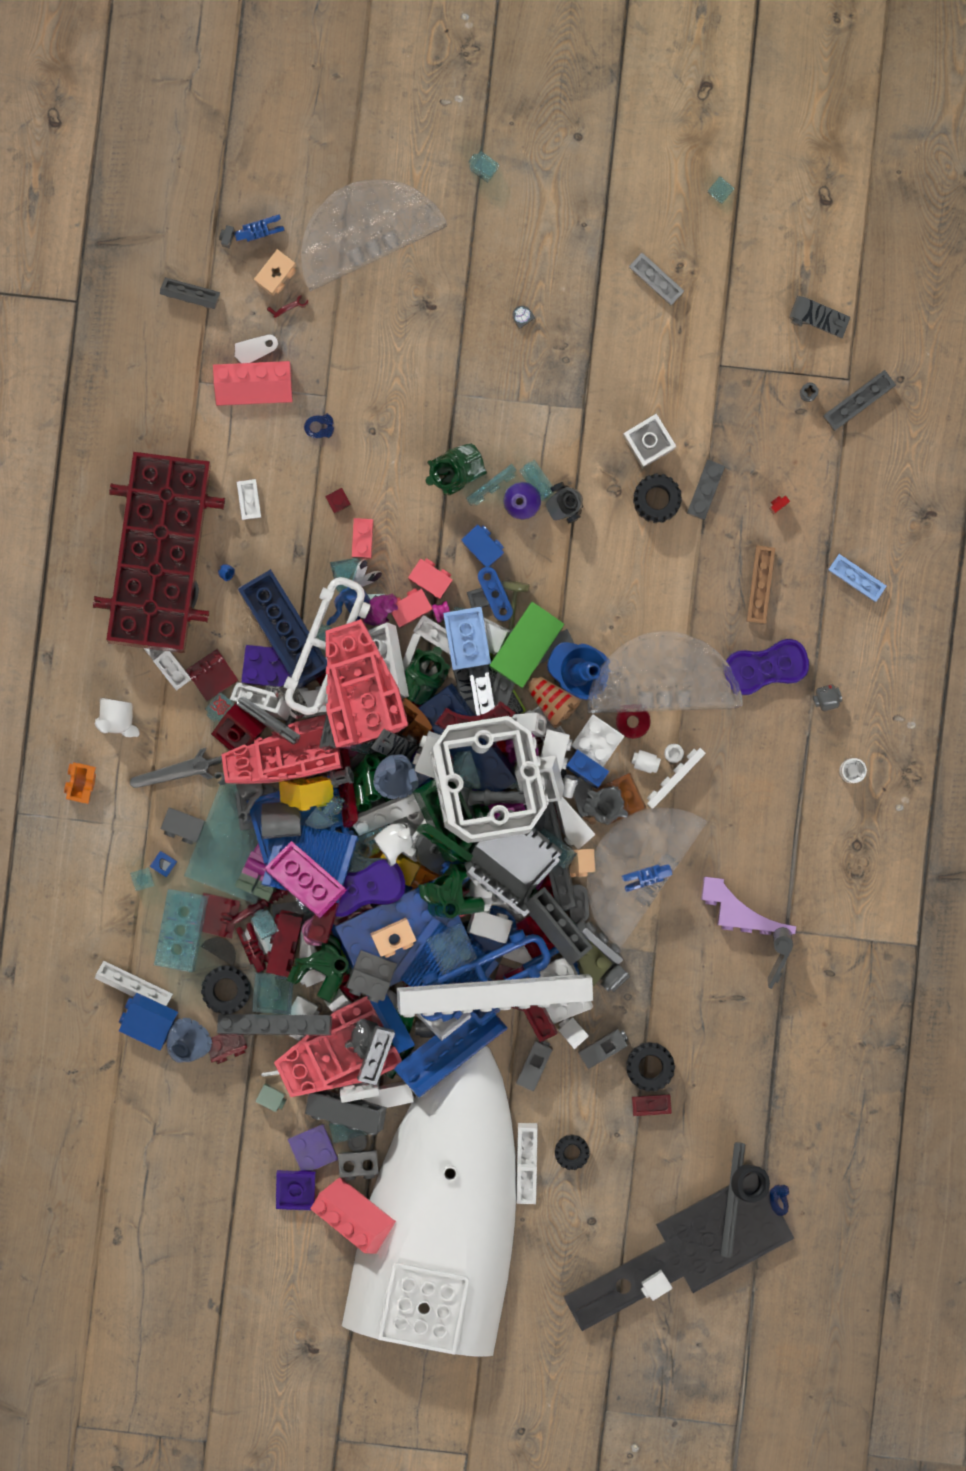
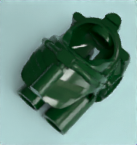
(460, 465)
(424, 682)
(364, 781)
(446, 895)
(325, 963)

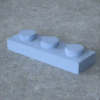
(857, 578)

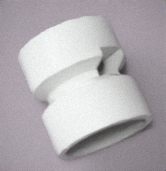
(853, 770)

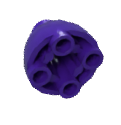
(531, 500)

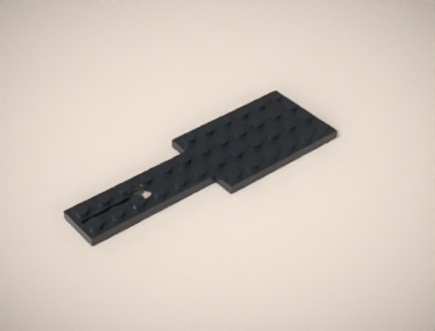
(689, 1251)

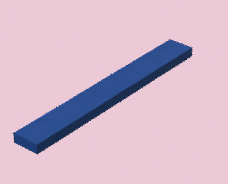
(386, 1013)

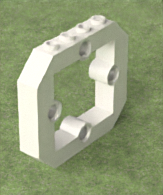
(492, 731)

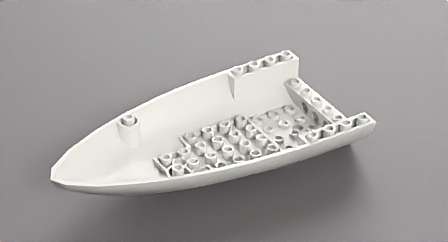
(448, 1232)

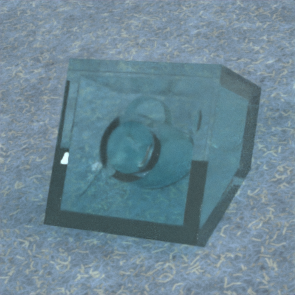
(272, 994)

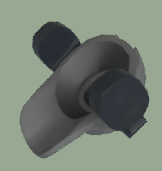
(565, 503)

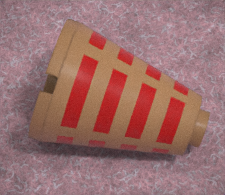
(553, 700)

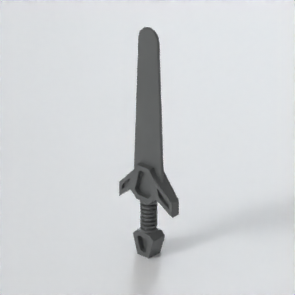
(184, 769)

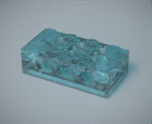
(169, 936)

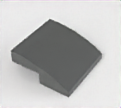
(280, 820)

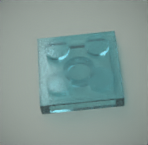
(451, 948)

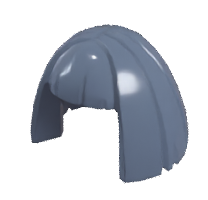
(395, 777)
(188, 1041)

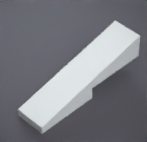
(169, 667)
(527, 1163)

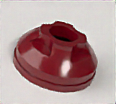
(636, 732)

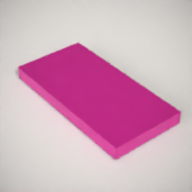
(305, 879)

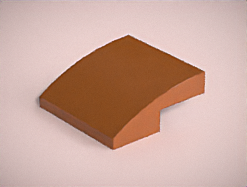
(417, 722)
(629, 792)

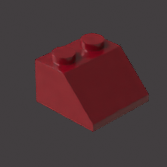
(237, 728)

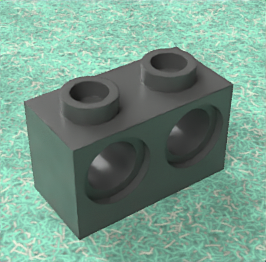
(357, 1159)

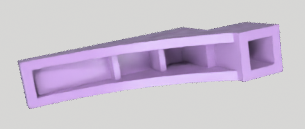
(733, 912)

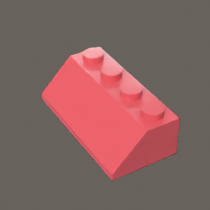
(252, 383)
(353, 1216)

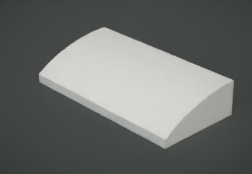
(387, 642)

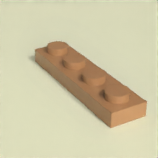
(760, 584)

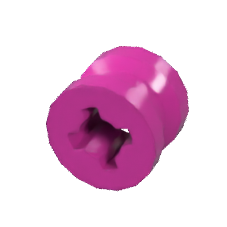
(439, 610)

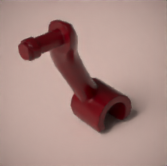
(287, 307)

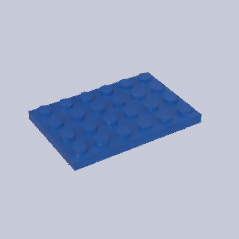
(357, 930)

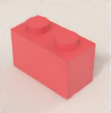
(362, 538)
(430, 578)
(411, 607)

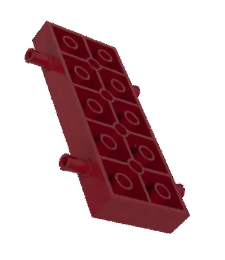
(159, 552)

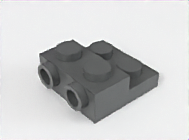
(371, 976)

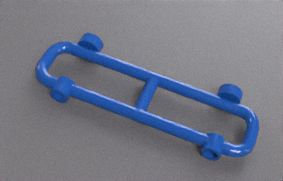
(517, 939)

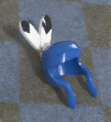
(348, 595)

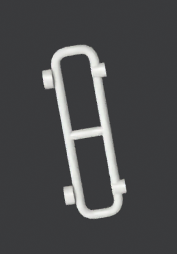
(359, 609)

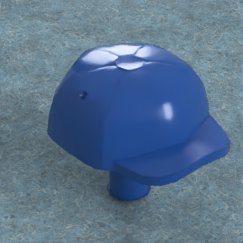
(575, 667)

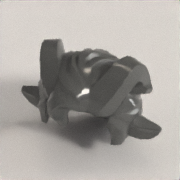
(605, 805)
(361, 1036)

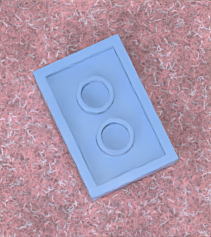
(467, 638)

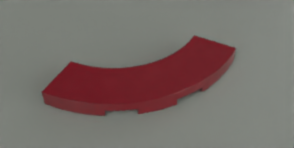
(450, 718)

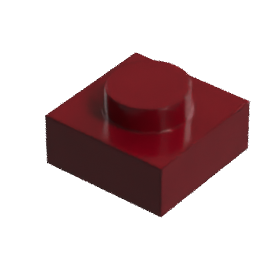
(338, 500)

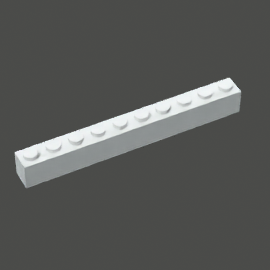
(494, 994)

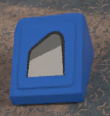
(163, 863)

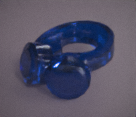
(325, 419)
(776, 1192)

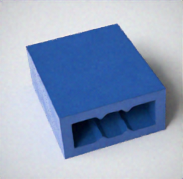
(147, 1021)

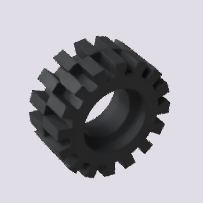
(565, 1142)

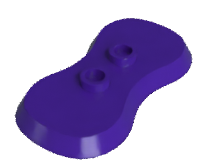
(780, 663)
(373, 885)

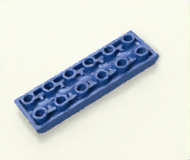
(440, 1058)

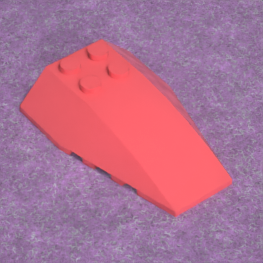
(359, 688)
(279, 760)
(324, 1061)

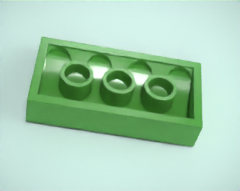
(526, 645)

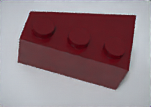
(284, 943)

